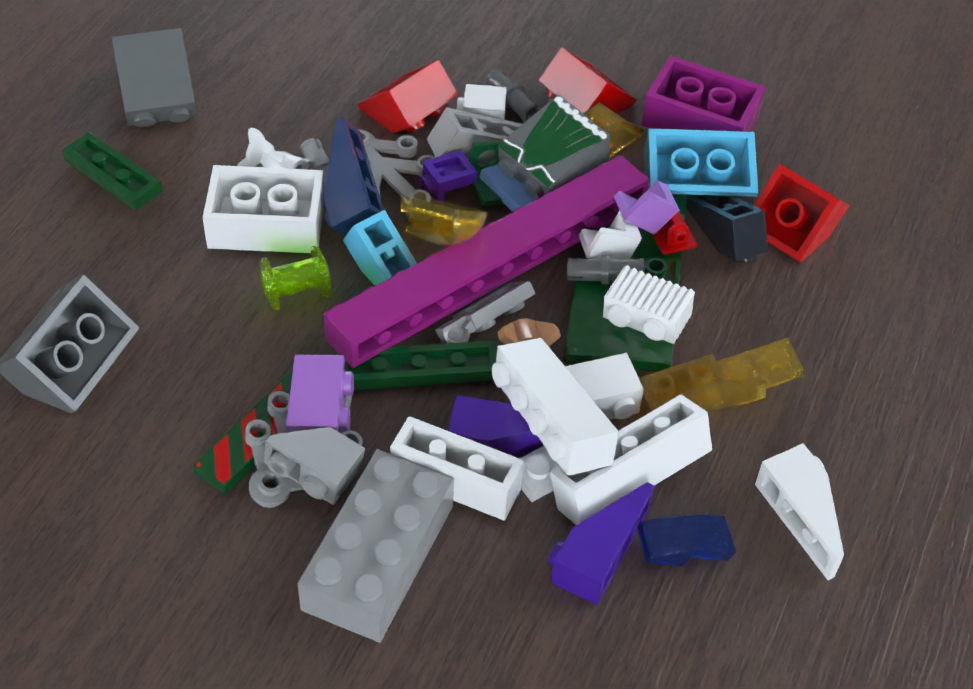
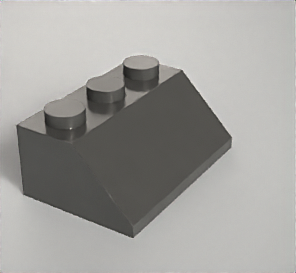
(68, 346)

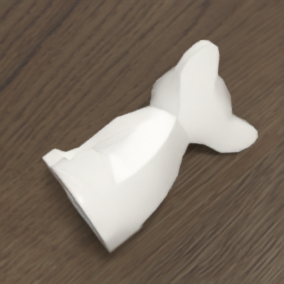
(262, 154)

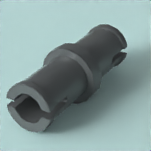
(515, 94)
(600, 269)

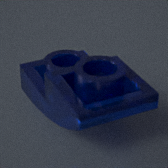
(679, 538)

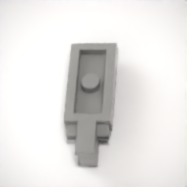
(482, 314)

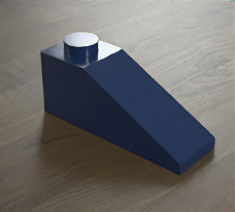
(349, 184)

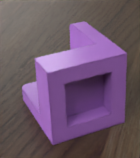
(650, 210)

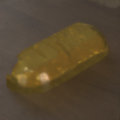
(441, 220)

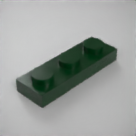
(112, 171)

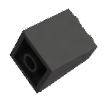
(154, 77)

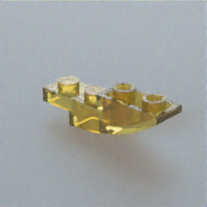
(726, 381)

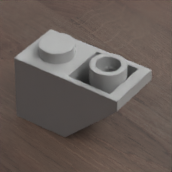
(316, 459)

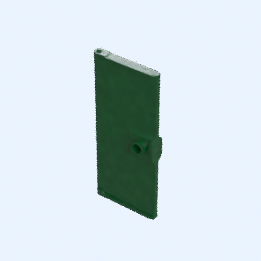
(595, 337)

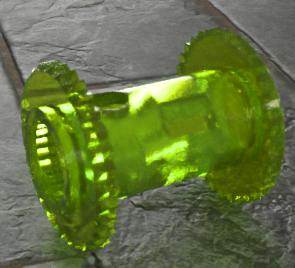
(295, 277)

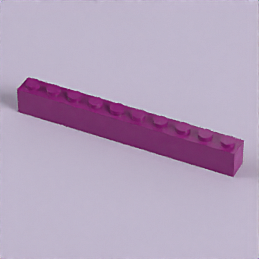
(474, 268)

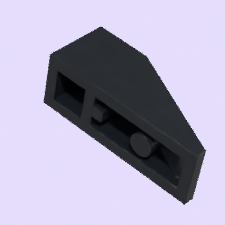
(731, 225)

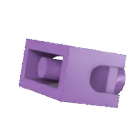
(319, 393)

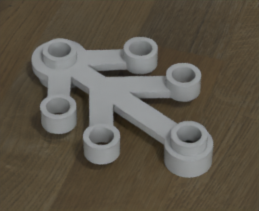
(389, 167)
(275, 496)

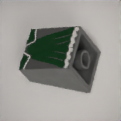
(553, 148)

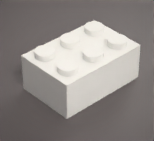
(264, 209)

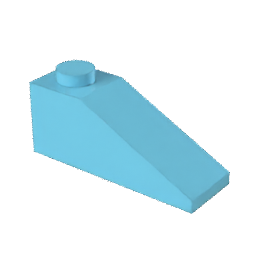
(378, 248)

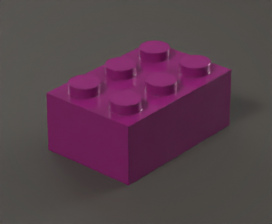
(701, 99)

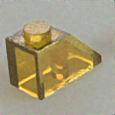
(621, 129)

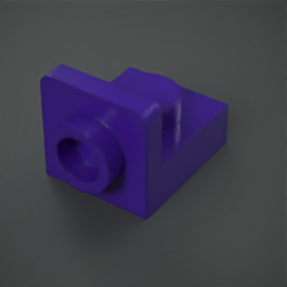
(446, 174)

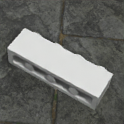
(555, 406)
(643, 453)

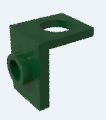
(484, 192)

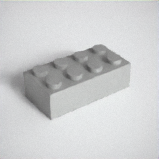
(376, 545)

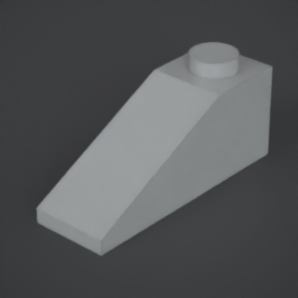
(460, 129)

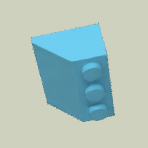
(702, 161)

